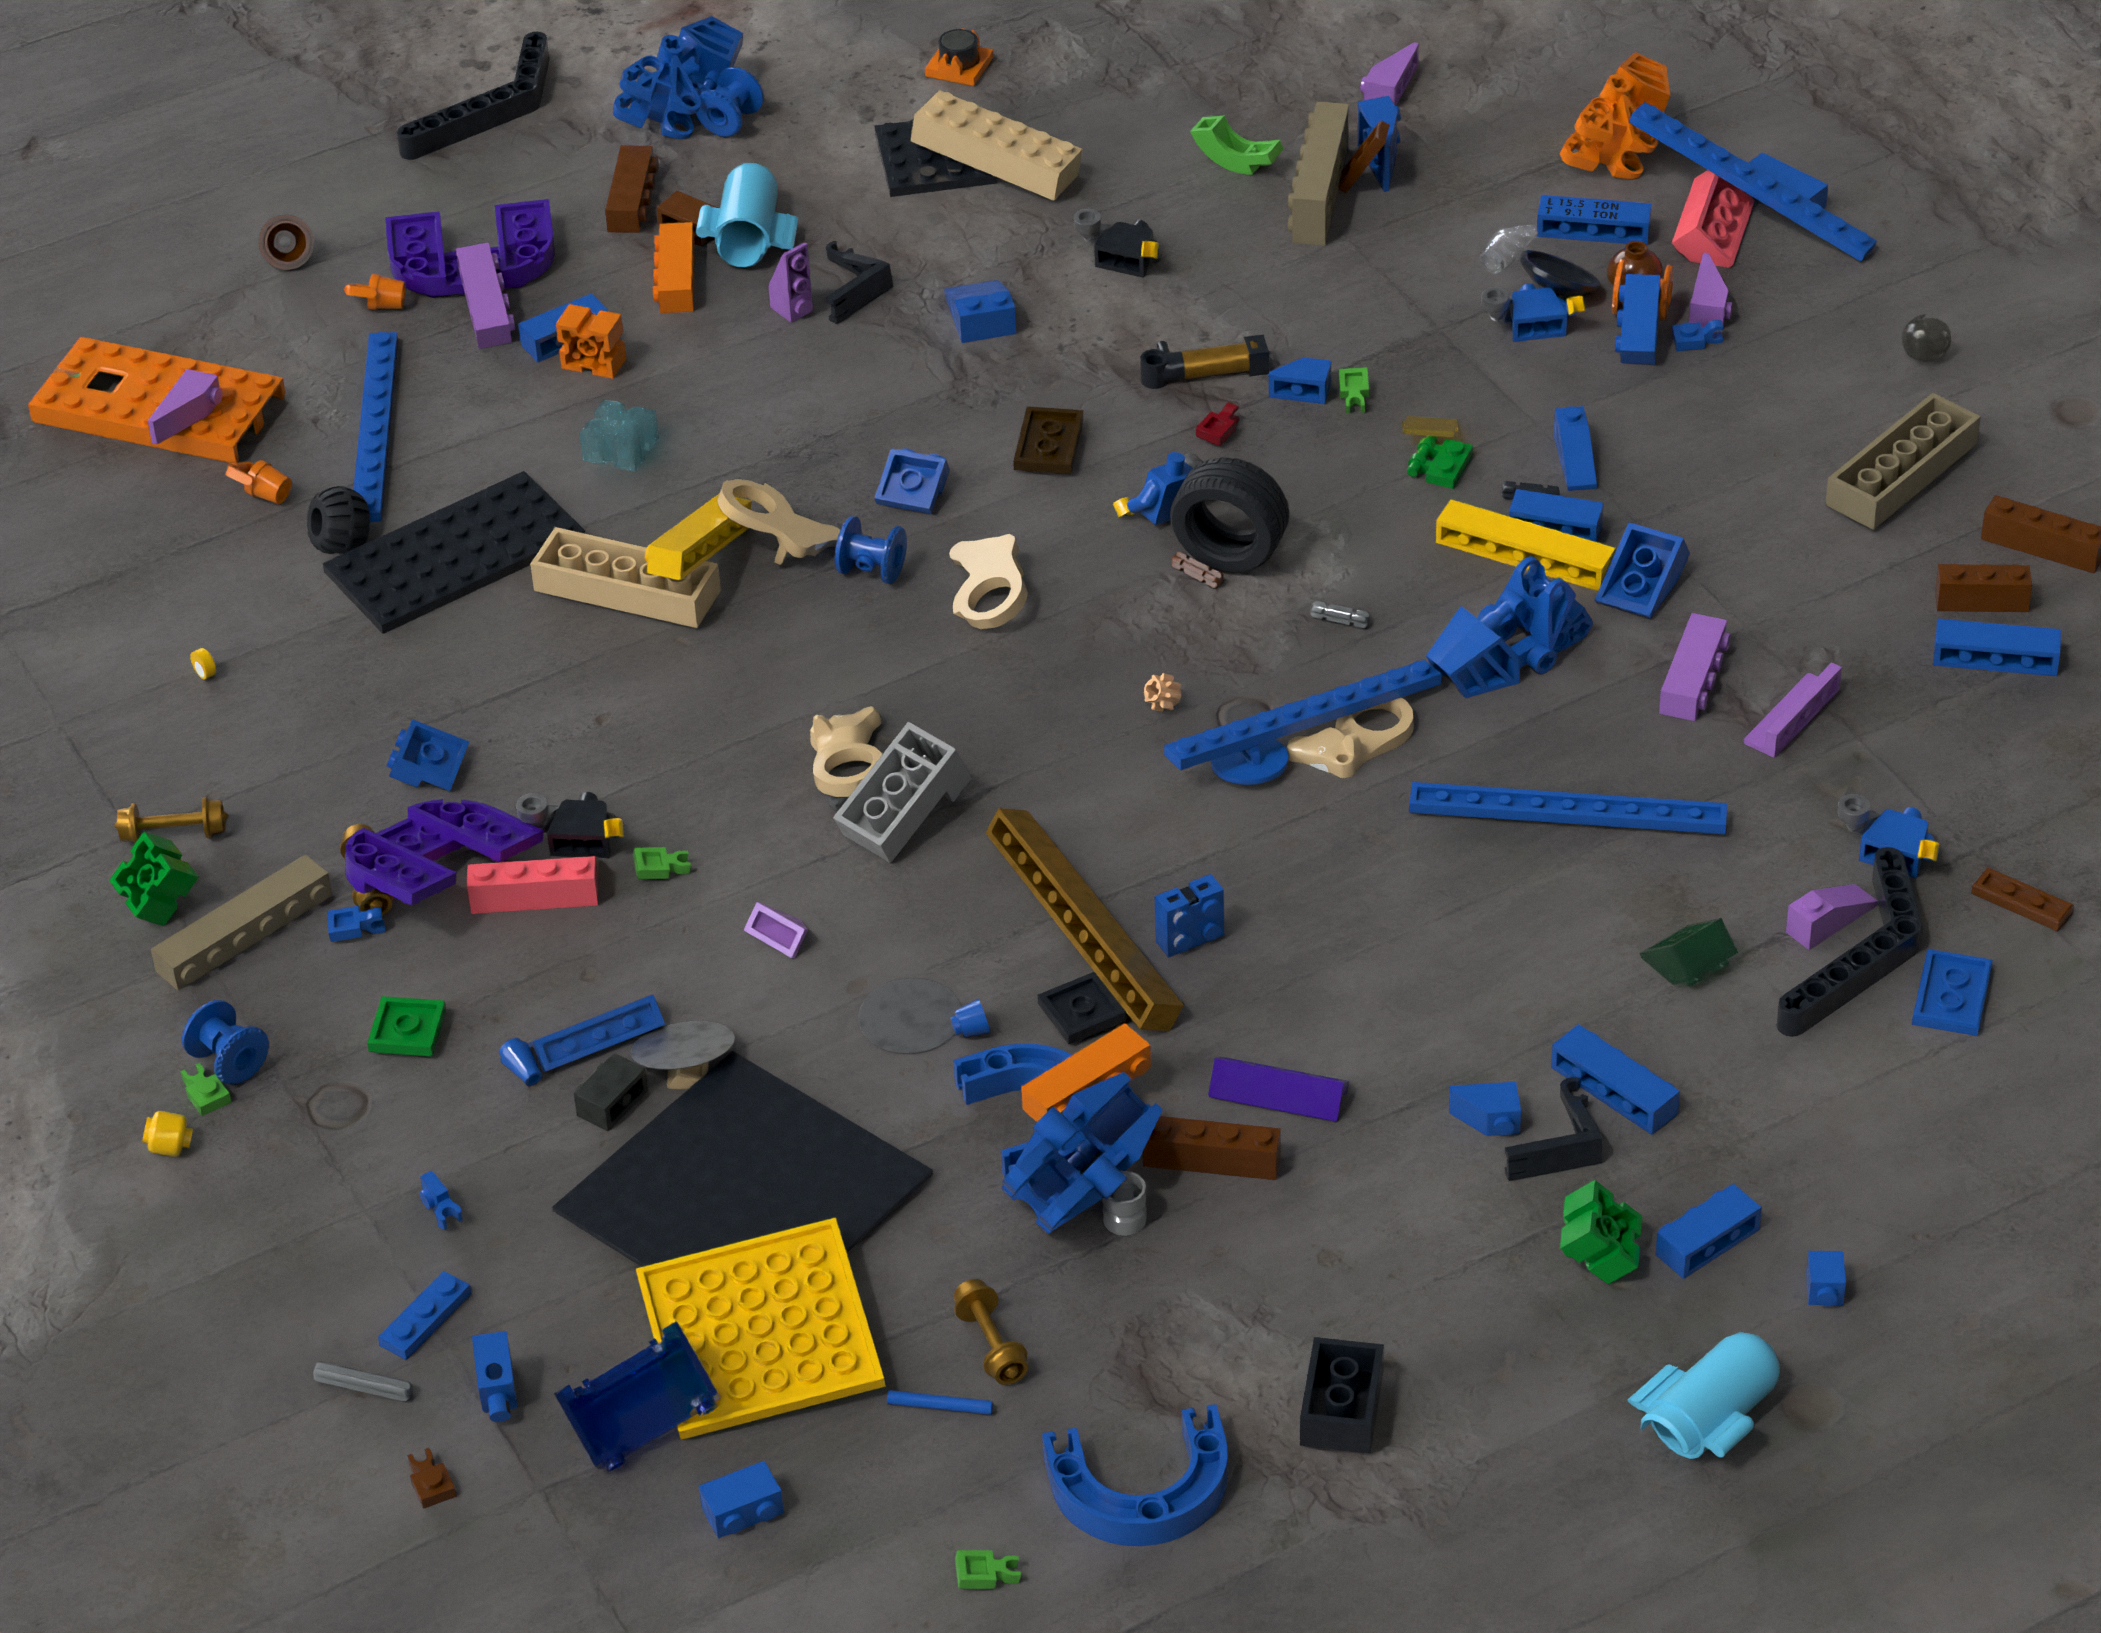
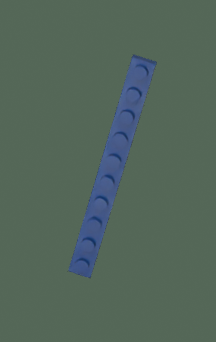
(1753, 181)
(376, 421)
(1301, 714)
(1568, 808)

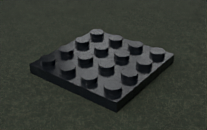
(917, 169)

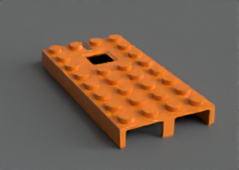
(147, 380)

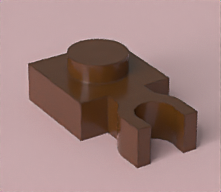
(430, 1481)

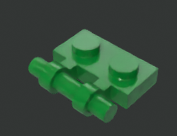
(1448, 461)

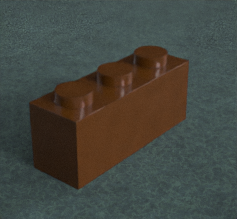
(1983, 588)

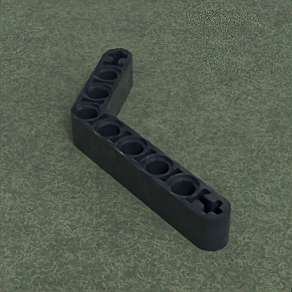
(483, 110)
(1865, 961)

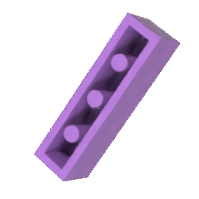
(484, 295)
(1694, 667)

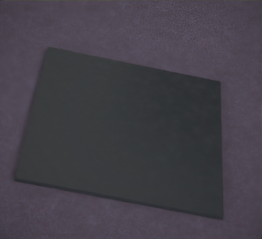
(739, 1164)

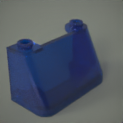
(640, 1398)

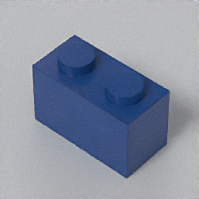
(741, 1499)

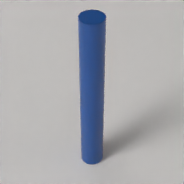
(940, 1402)

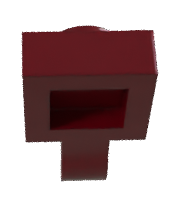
(1218, 427)

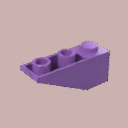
(791, 285)

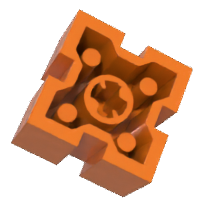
(591, 341)

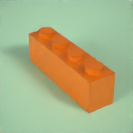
(675, 267)
(1106, 1057)

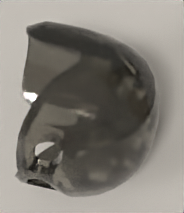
(1925, 338)

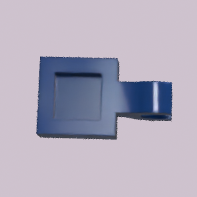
(1693, 336)
(350, 922)
(436, 1196)

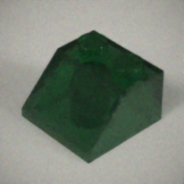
(1691, 952)

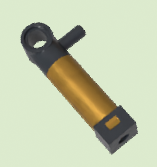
(1161, 366)

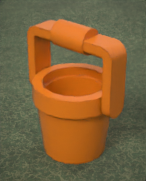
(380, 293)
(261, 481)

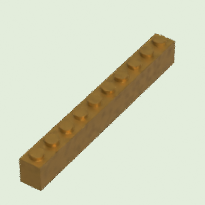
(1084, 920)

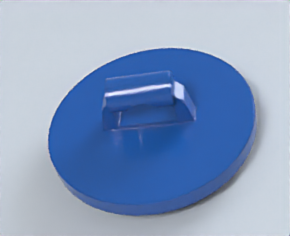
(1253, 764)

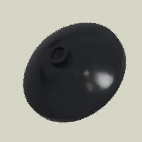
(1558, 274)

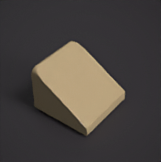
(686, 1077)

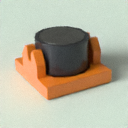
(958, 57)

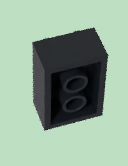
(1341, 1395)

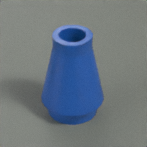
(519, 1059)

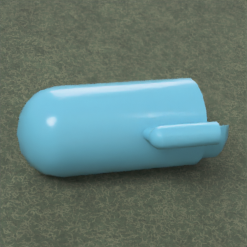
(747, 217)
(1711, 1399)

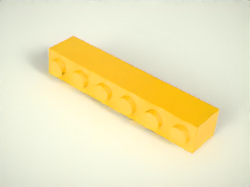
(1513, 540)
(693, 541)

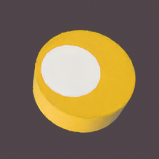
(203, 663)

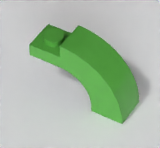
(1230, 150)

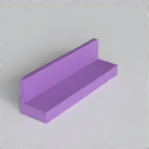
(1795, 711)

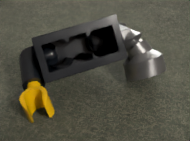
(1119, 246)
(574, 826)

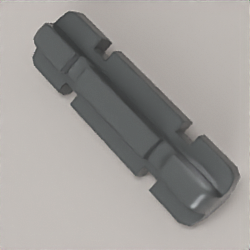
(1340, 614)

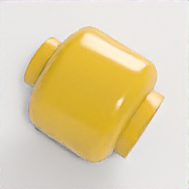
(167, 1133)

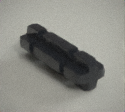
(1509, 489)

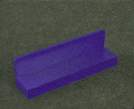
(1277, 1088)

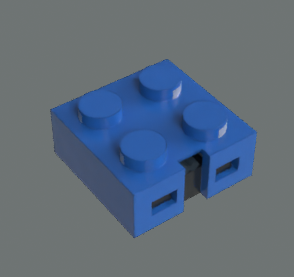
(1189, 915)

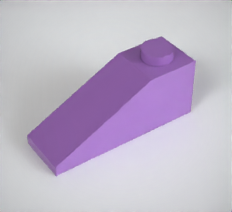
(1391, 75)
(1709, 295)
(185, 404)
(1826, 912)

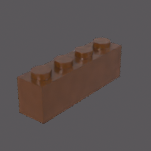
(631, 189)
(2042, 533)
(1214, 1148)

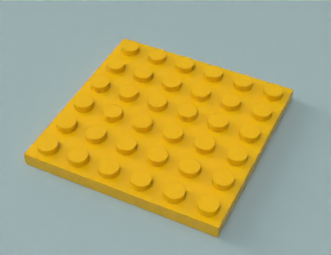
(769, 1322)

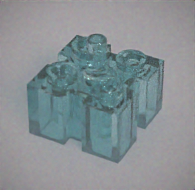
(619, 435)

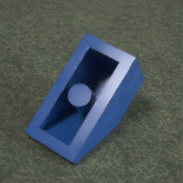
(1301, 381)
(1487, 1107)

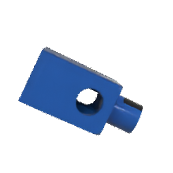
(496, 1381)

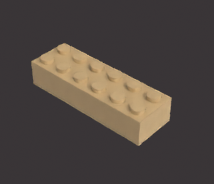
(996, 145)
(617, 578)

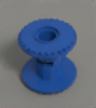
(735, 94)
(870, 552)
(237, 1048)

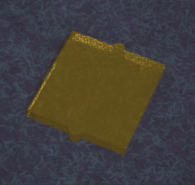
(1430, 426)

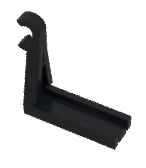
(871, 281)
(1559, 1152)

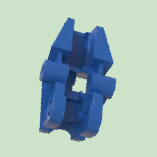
(684, 71)
(1475, 648)
(1110, 1122)

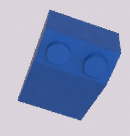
(1369, 115)
(981, 310)
(1643, 570)

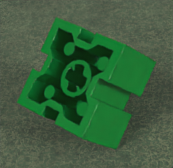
(153, 878)
(1601, 1232)

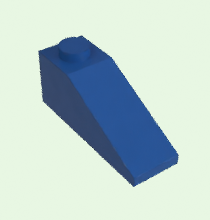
(1574, 448)

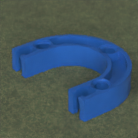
(1004, 1071)
(1148, 1517)

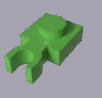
(1354, 386)
(657, 864)
(205, 1093)
(980, 1570)

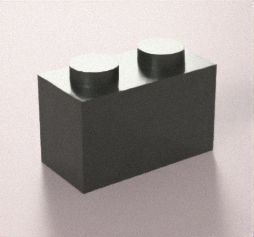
(610, 1091)

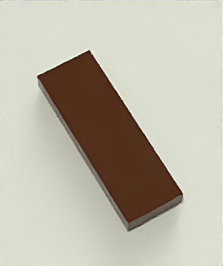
(1363, 156)
(2022, 899)

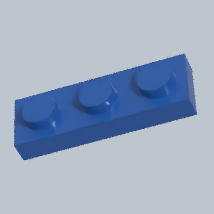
(424, 1315)

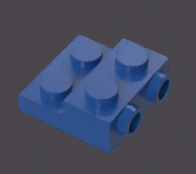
(912, 480)
(426, 756)

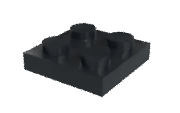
(1081, 1007)

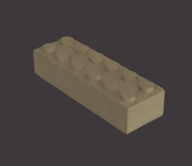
(1319, 173)
(1902, 461)

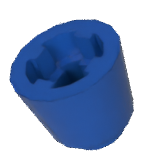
(970, 1020)

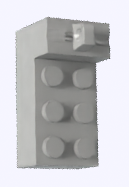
(901, 792)

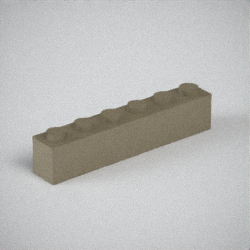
(241, 922)

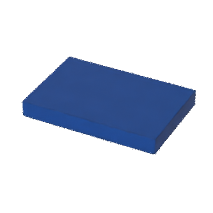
(1952, 992)

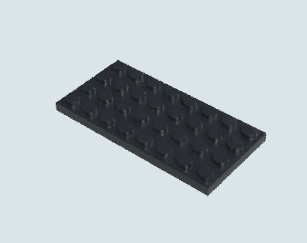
(449, 552)

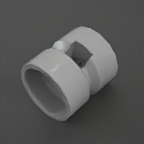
(1126, 1209)

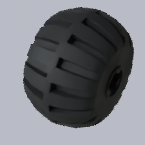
(338, 520)

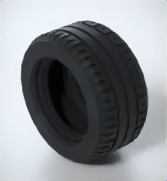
(1247, 489)

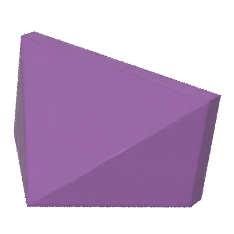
(776, 929)

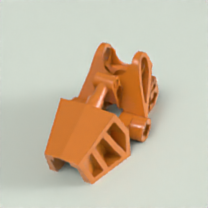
(1605, 132)

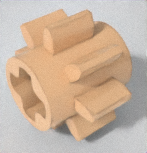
(1162, 692)

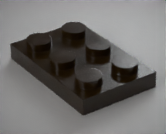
(1048, 440)

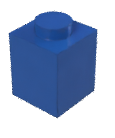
(1825, 1278)

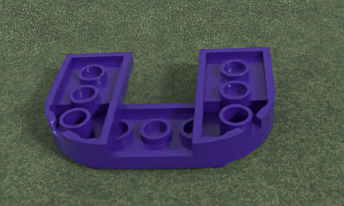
(420, 260)
(404, 854)

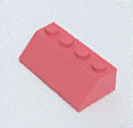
(1713, 220)
(533, 884)

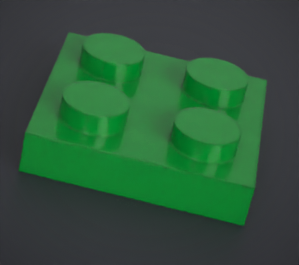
(406, 1026)

